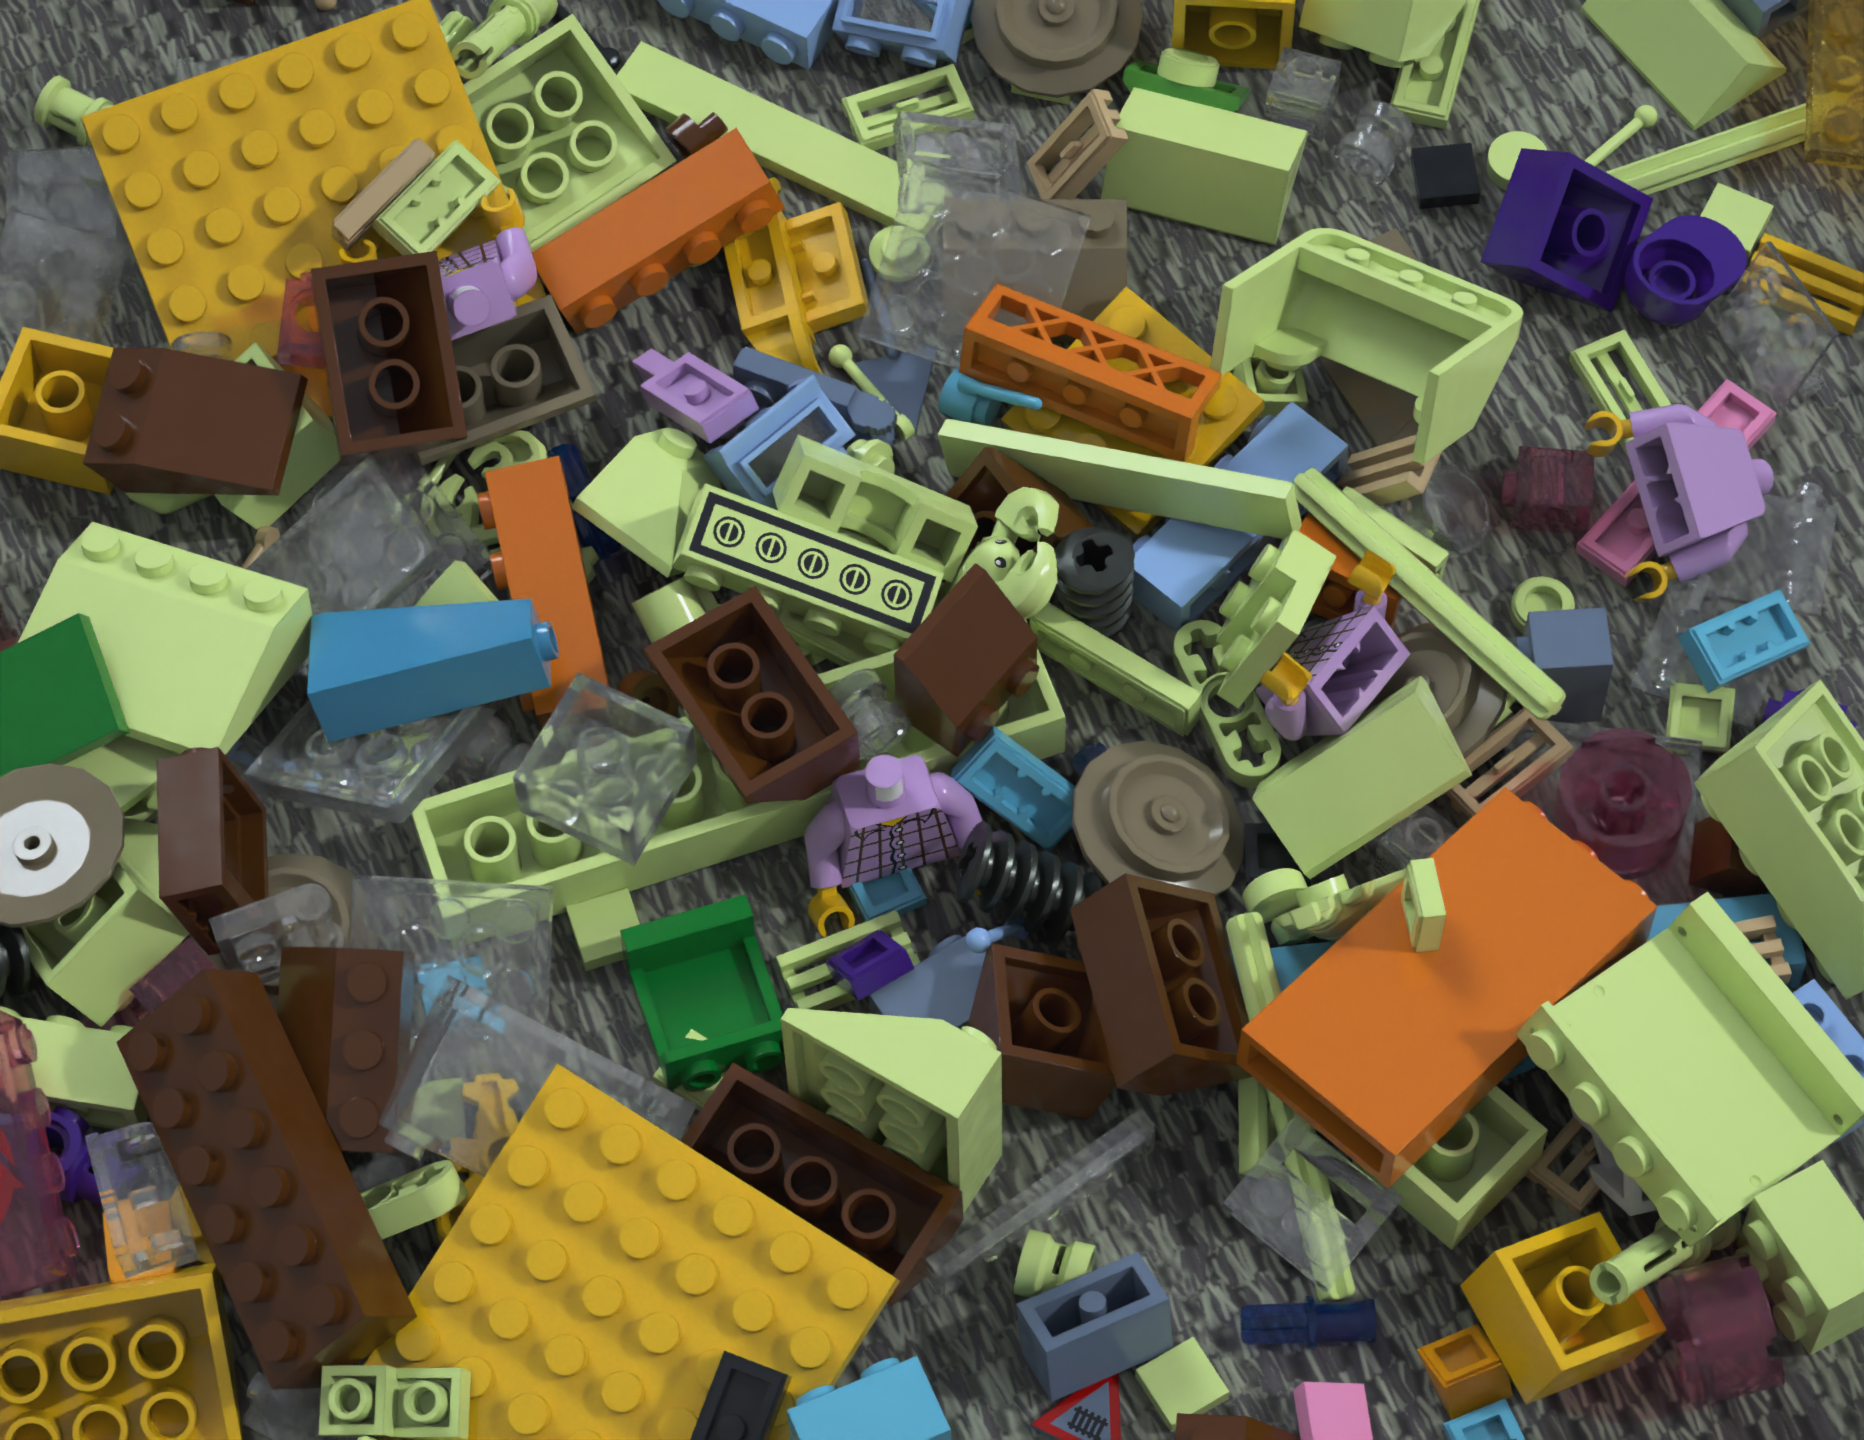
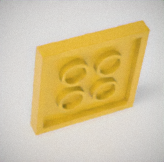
(1219, 425)

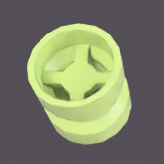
(1042, 1258)

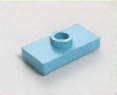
(1743, 640)
(1017, 787)

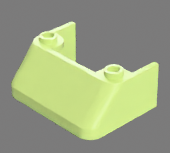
(1377, 316)

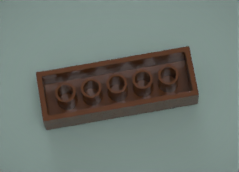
(265, 1178)

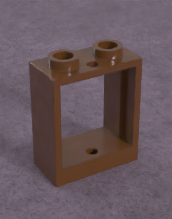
(208, 840)

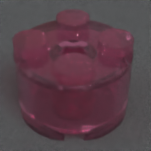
(1624, 801)
(1722, 1330)

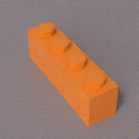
(657, 232)
(544, 564)

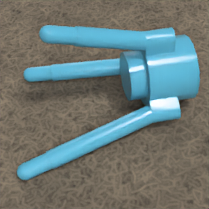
(977, 401)

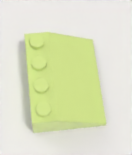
(564, 131)
(182, 634)
(1798, 818)
(903, 1085)

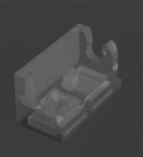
(141, 1200)

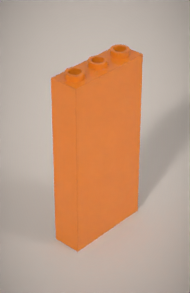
(1404, 1042)

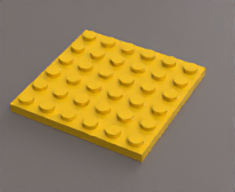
(249, 164)
(616, 1274)

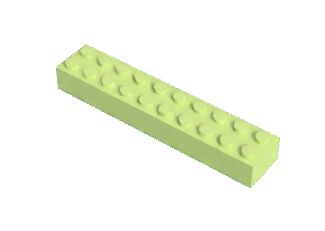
(485, 837)

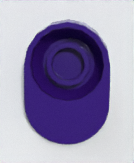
(1683, 269)

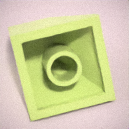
(648, 495)

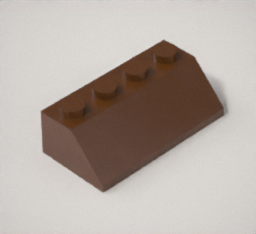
(828, 1175)

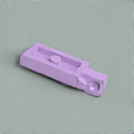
(694, 394)

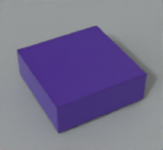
(869, 964)

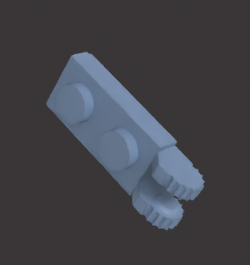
(770, 376)

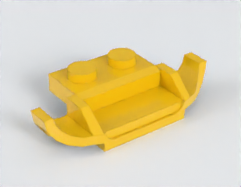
(796, 281)

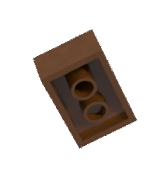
(193, 424)

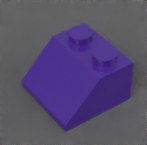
(1566, 228)

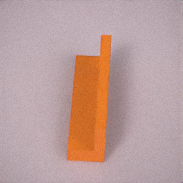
(1079, 378)

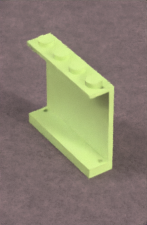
(1698, 1070)

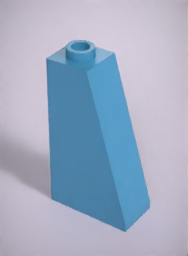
(423, 662)

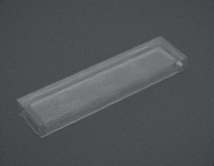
(1041, 1204)

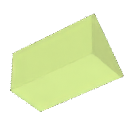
(1687, 52)
(1204, 166)
(1362, 780)

